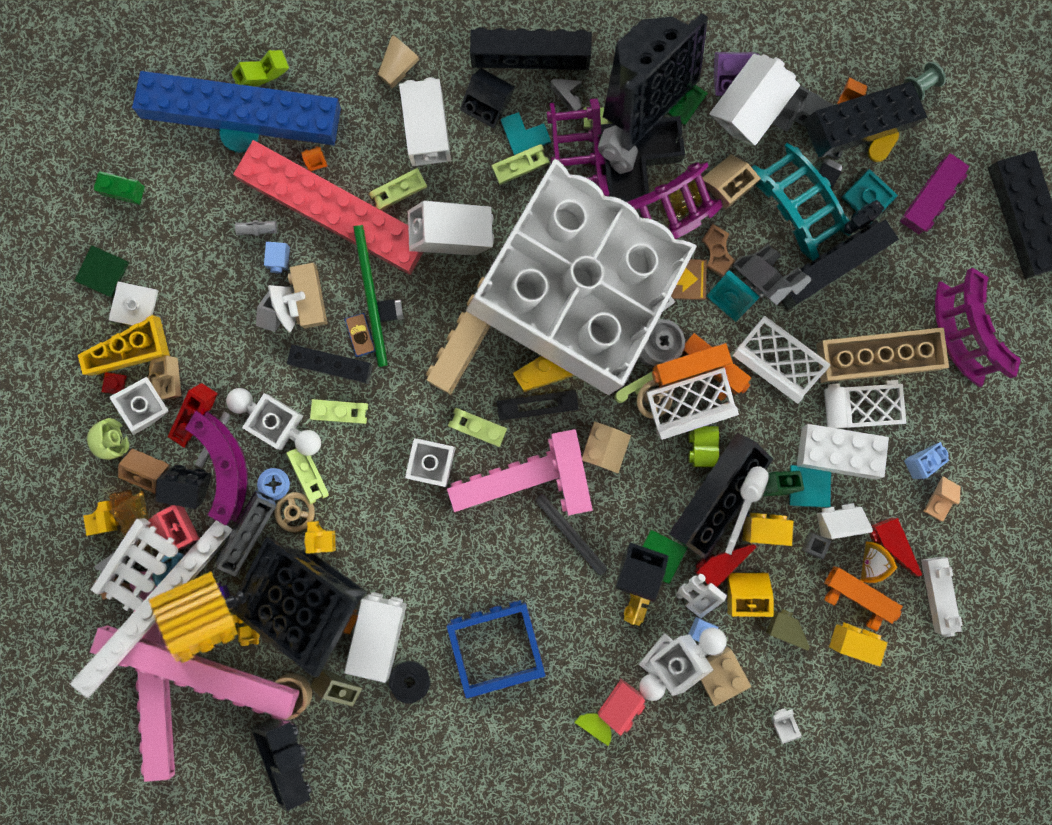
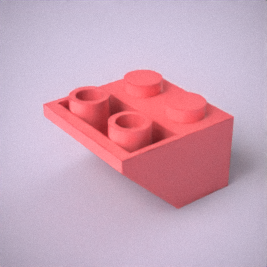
(176, 524)
(622, 707)

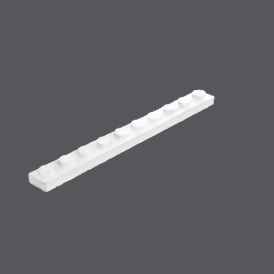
(143, 618)

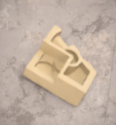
(396, 62)
(165, 372)

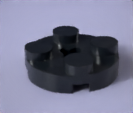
(417, 690)

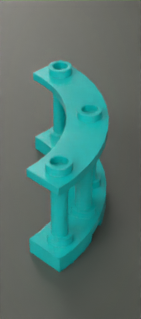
(788, 208)

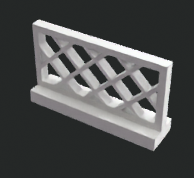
(773, 374)
(698, 419)

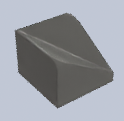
(816, 545)

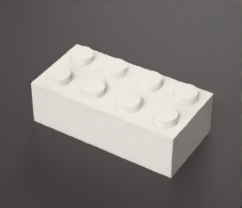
(843, 451)

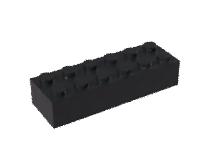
(530, 49)
(864, 119)
(1026, 210)
(843, 259)
(719, 496)

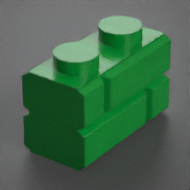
(119, 187)

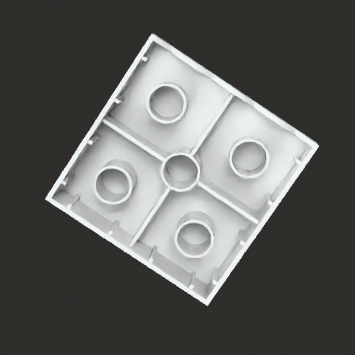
(582, 279)

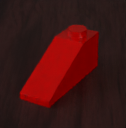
(197, 399)
(892, 537)
(721, 565)

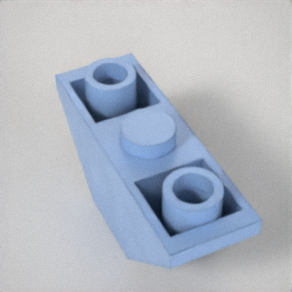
(927, 461)

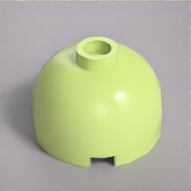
(105, 436)

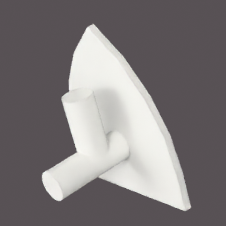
(285, 304)

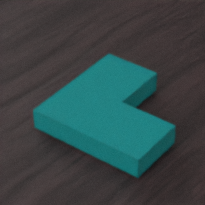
(523, 139)

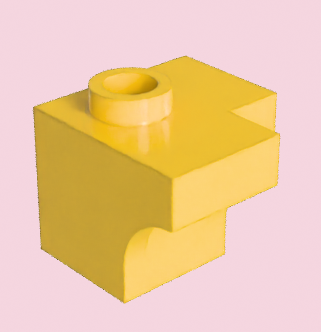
(101, 520)
(318, 539)

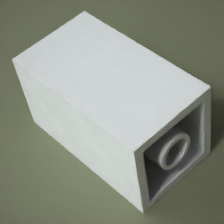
(755, 98)
(425, 121)
(450, 228)
(376, 637)

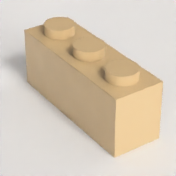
(311, 309)

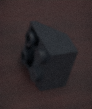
(486, 97)
(183, 486)
(641, 571)

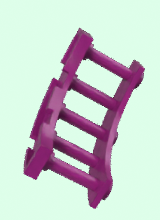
(591, 113)
(707, 208)
(980, 326)
(228, 464)

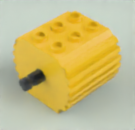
(195, 617)

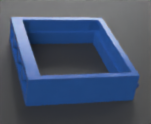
(505, 681)

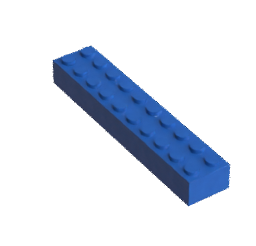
(237, 107)

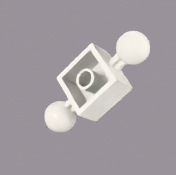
(273, 421)
(682, 664)

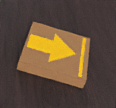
(692, 281)

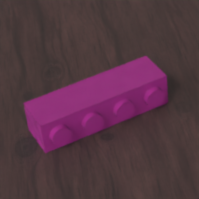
(934, 194)

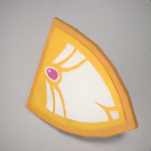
(877, 563)

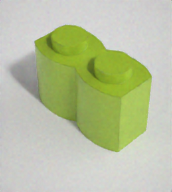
(704, 446)

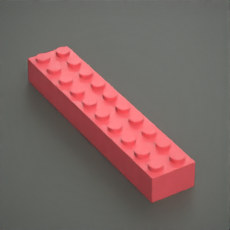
(326, 205)

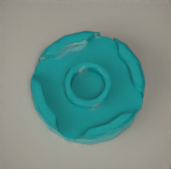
(237, 140)

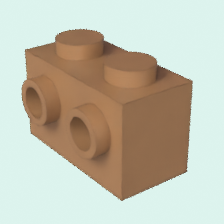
(141, 470)

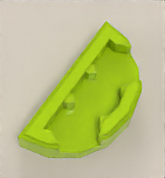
(595, 726)

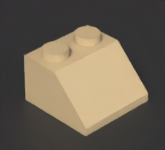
(605, 447)

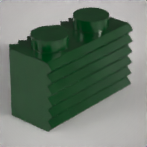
(783, 483)

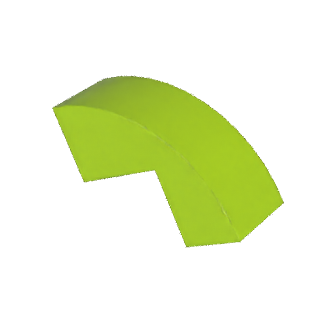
(262, 71)

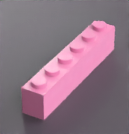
(503, 482)

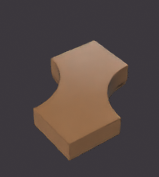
(720, 260)

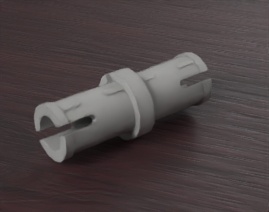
(256, 227)

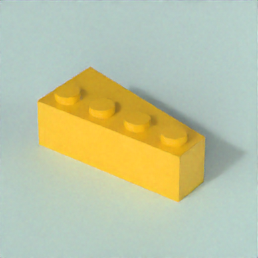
(131, 347)
(540, 373)

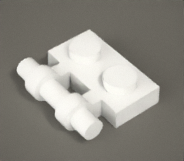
(706, 598)

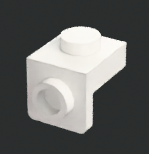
(786, 726)

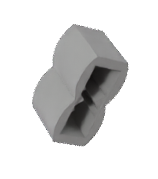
(611, 149)

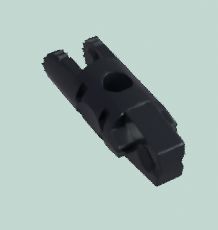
(863, 217)

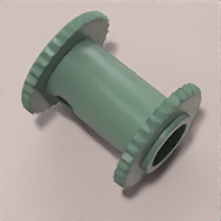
(932, 76)

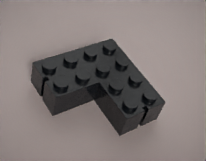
(653, 149)
(283, 761)

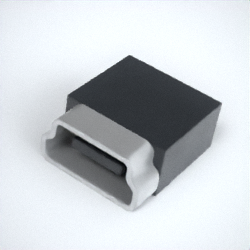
(830, 170)
(390, 310)

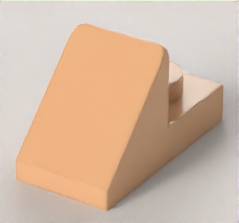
(943, 498)

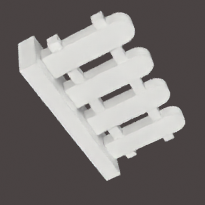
(129, 548)

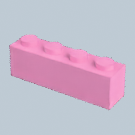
(571, 472)

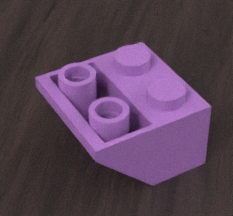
(727, 67)

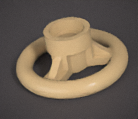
(642, 396)
(287, 512)

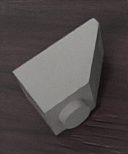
(266, 315)

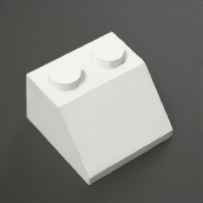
(139, 405)
(843, 522)

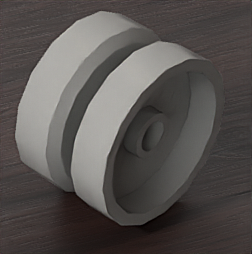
(663, 344)

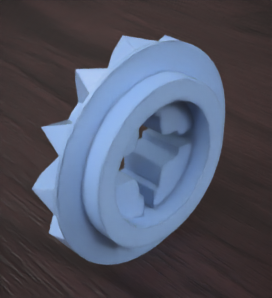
(266, 478)

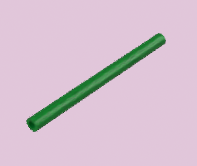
(370, 295)

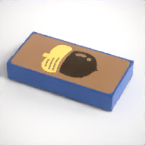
(360, 335)

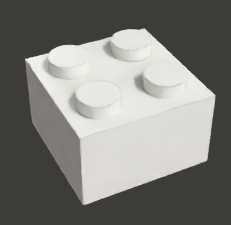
(430, 462)

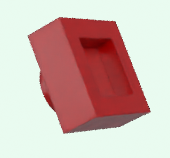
(113, 383)

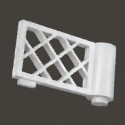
(839, 405)
(751, 491)

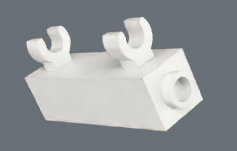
(941, 596)

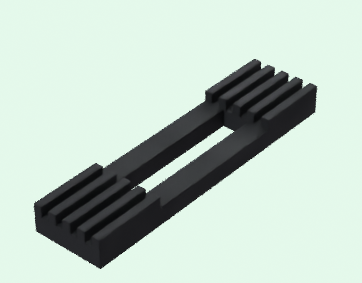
(566, 402)

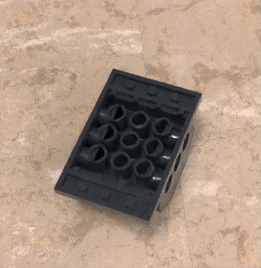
(653, 72)
(297, 603)

